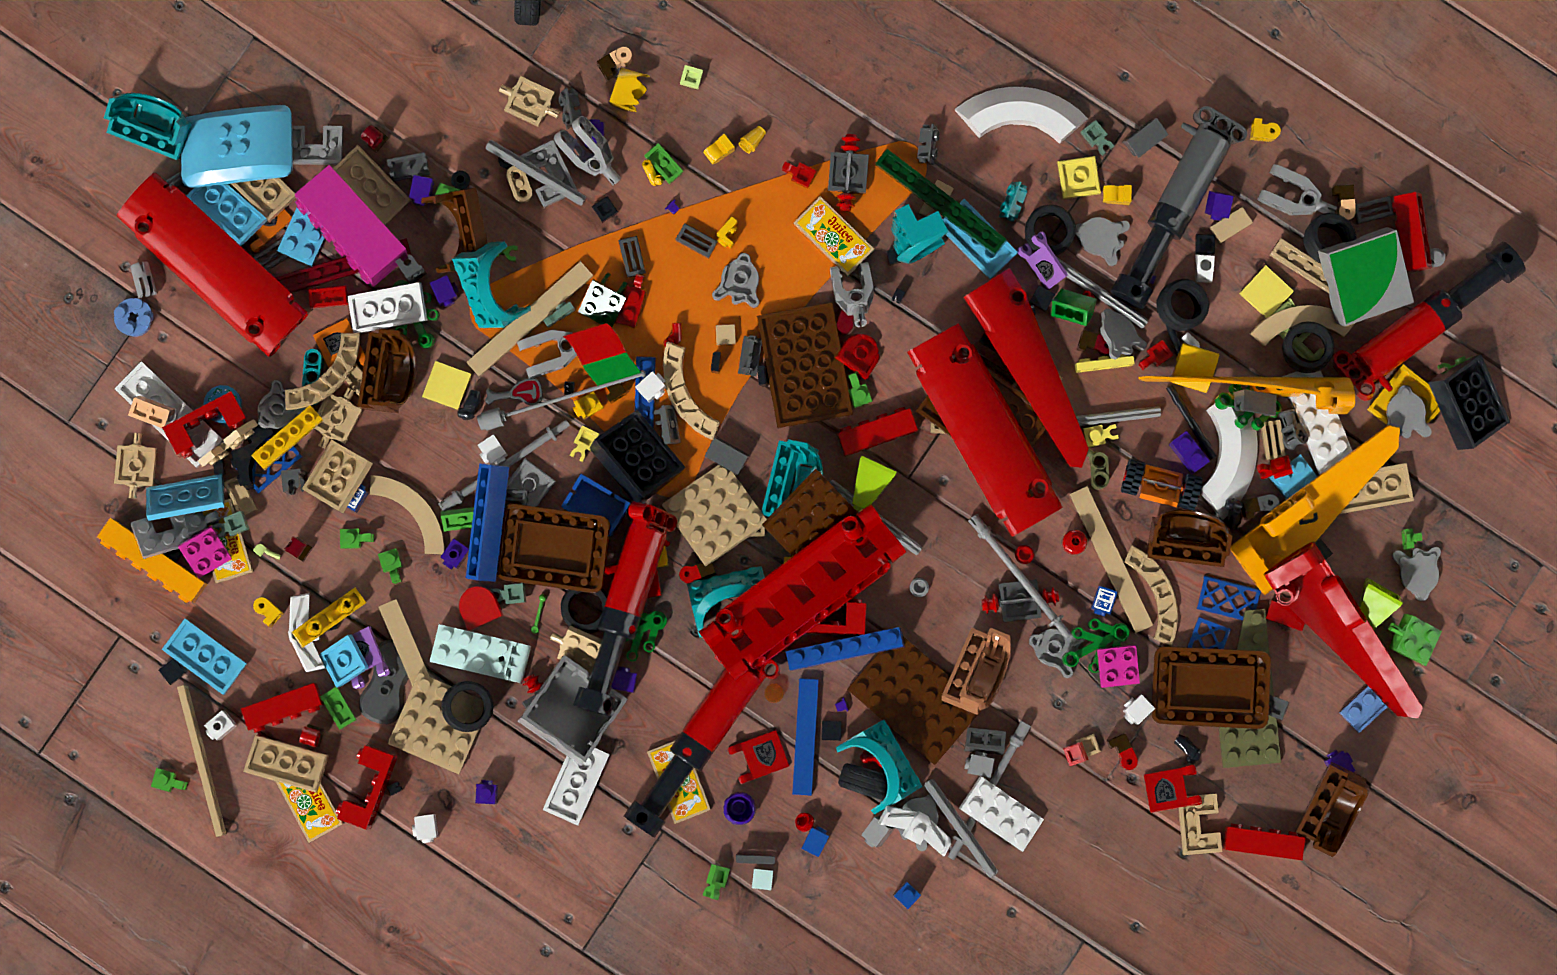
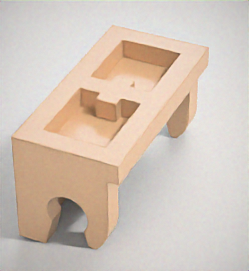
(151, 411)

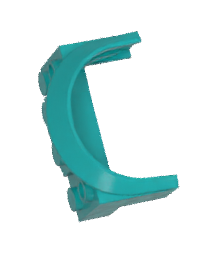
(153, 112)
(916, 238)
(474, 275)
(786, 461)
(710, 591)
(897, 768)

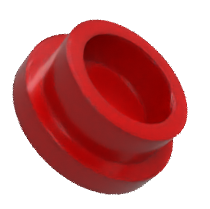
(1024, 554)
(804, 822)

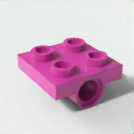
(204, 551)
(1118, 666)

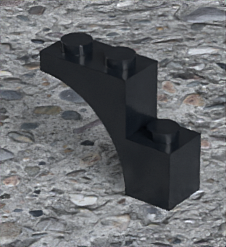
(242, 456)

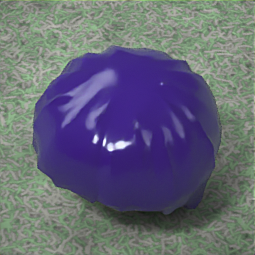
(739, 808)

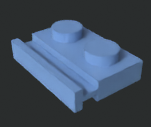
(1363, 709)

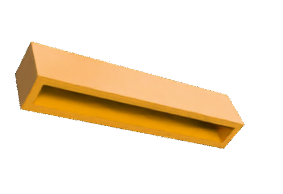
(158, 567)

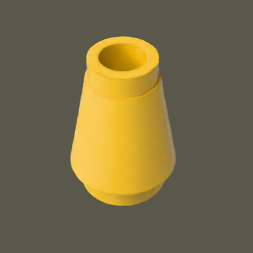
(752, 139)

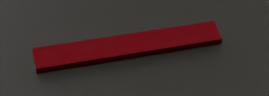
(322, 273)

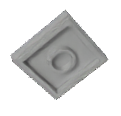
(533, 479)

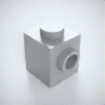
(979, 764)
(876, 834)

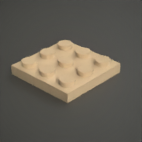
(337, 476)

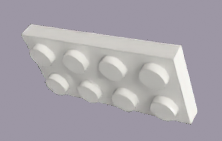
(387, 308)
(575, 787)
(1001, 813)

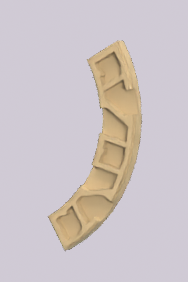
(1291, 316)
(331, 379)
(680, 396)
(416, 506)
(1162, 592)

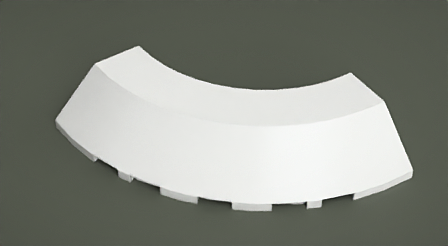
(1021, 107)
(1235, 460)

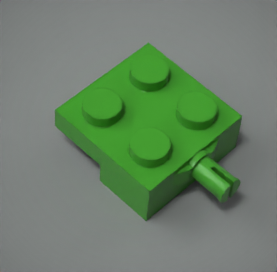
(1414, 639)

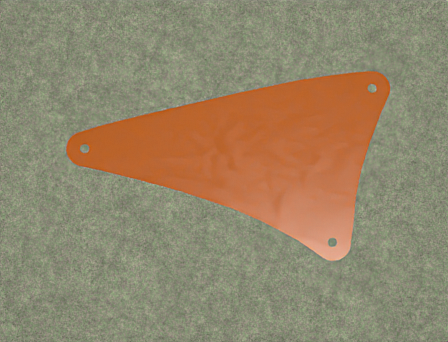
(682, 285)

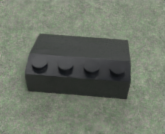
(1469, 402)
(636, 457)

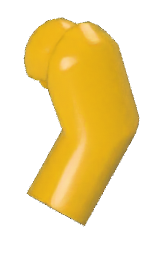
(651, 173)

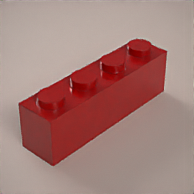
(1412, 231)
(877, 432)
(281, 707)
(1264, 843)

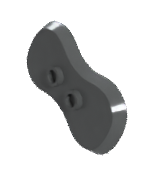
(384, 695)

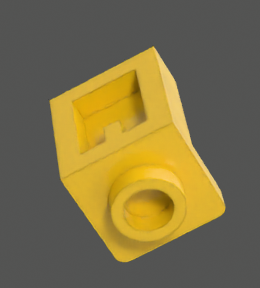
(728, 229)
(587, 405)

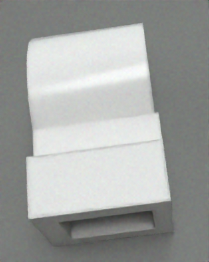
(1204, 268)

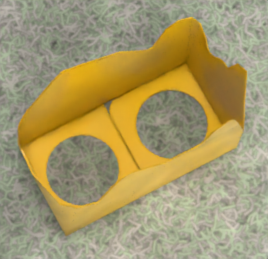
(627, 90)

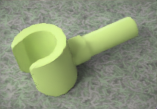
(260, 549)

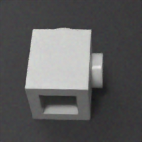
(652, 387)
(492, 451)
(1137, 709)
(220, 725)
(425, 828)

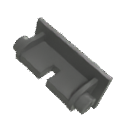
(568, 100)
(928, 136)
(750, 355)

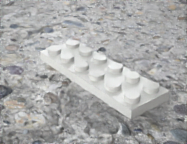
(145, 383)
(1325, 431)

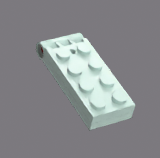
(480, 653)

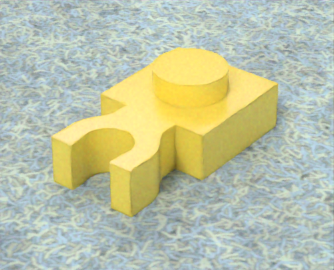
(1096, 435)
(584, 440)

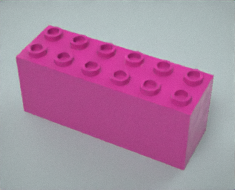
(350, 226)

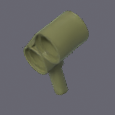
(1098, 471)

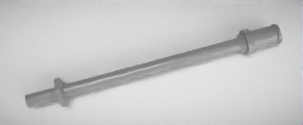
(458, 496)
(985, 533)
(1015, 741)

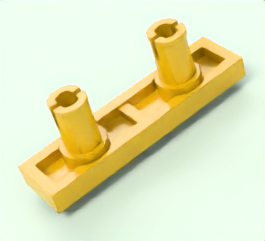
(287, 437)
(328, 617)

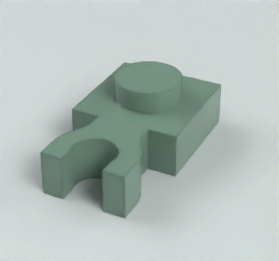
(1096, 135)
(561, 312)
(233, 524)
(512, 593)

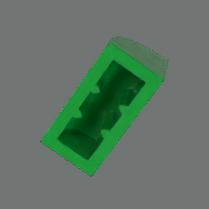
(1073, 307)

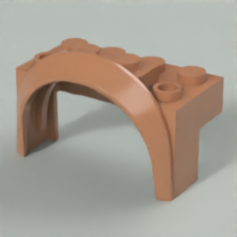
(988, 674)

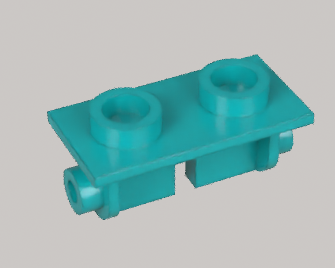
(1015, 193)

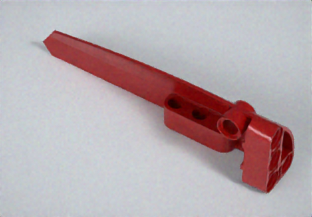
(1025, 354)
(1334, 615)

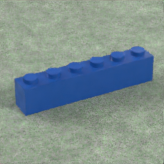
(487, 522)
(845, 649)

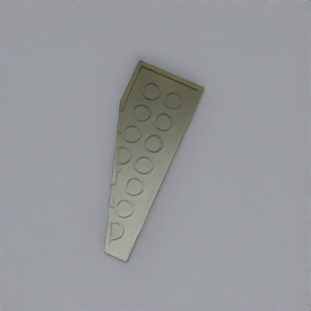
(1245, 745)

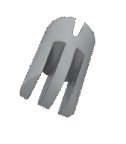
(143, 279)

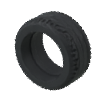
(527, 12)
(1059, 212)
(1330, 220)
(1198, 297)
(1317, 329)
(566, 614)
(446, 706)
(863, 781)

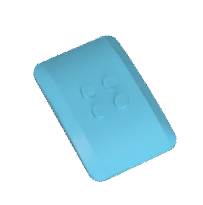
(238, 146)

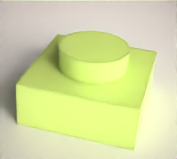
(691, 77)

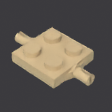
(529, 101)
(338, 418)
(135, 465)
(579, 647)

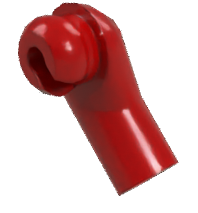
(676, 335)
(867, 756)

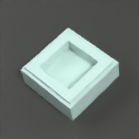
(762, 879)

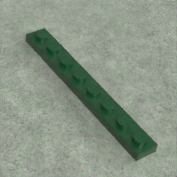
(941, 202)

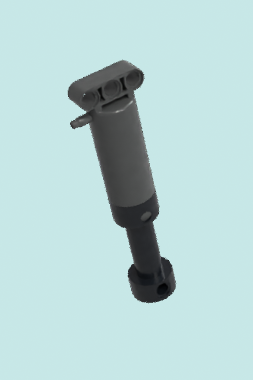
(1179, 200)

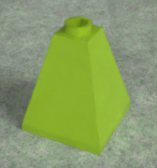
(870, 482)
(1378, 602)

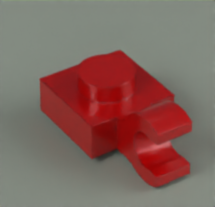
(801, 174)
(1157, 354)
(1278, 468)

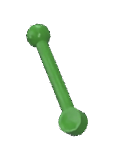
(535, 629)

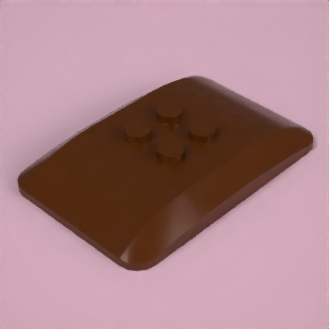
(553, 548)
(1211, 687)

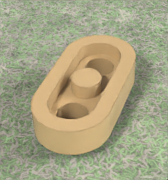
(519, 185)

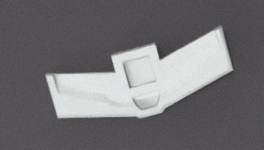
(299, 615)
(917, 827)

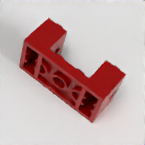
(179, 436)
(854, 621)
(362, 815)

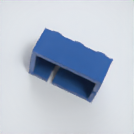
(596, 500)

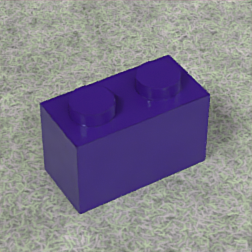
(1189, 452)

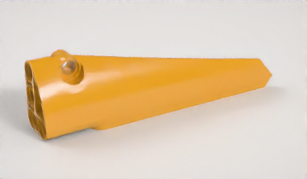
(1331, 392)
(1325, 495)

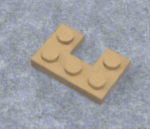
(231, 441)
(1192, 840)

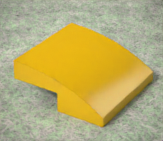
(1195, 362)

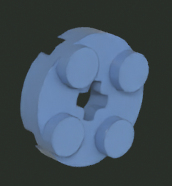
(122, 316)

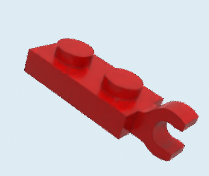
(633, 303)

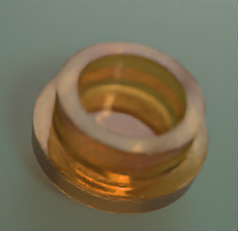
(774, 693)

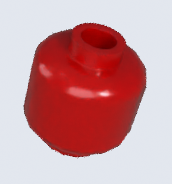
(1068, 545)

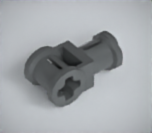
(1292, 430)

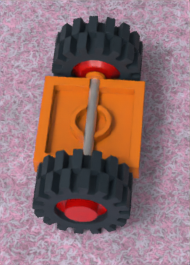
(1161, 485)

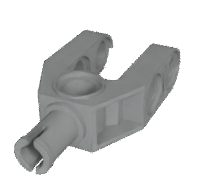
(592, 163)
(1290, 207)
(856, 301)
(551, 365)

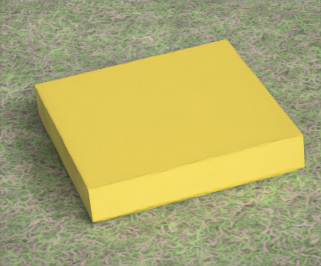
(1079, 177)
(1266, 292)
(446, 385)

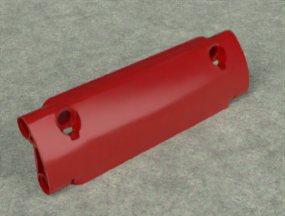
(212, 263)
(984, 430)
(802, 592)

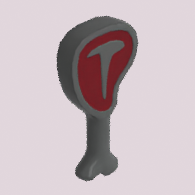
(526, 390)

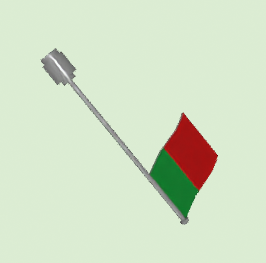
(602, 359)

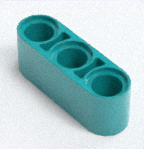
(309, 368)

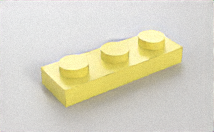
(1103, 363)

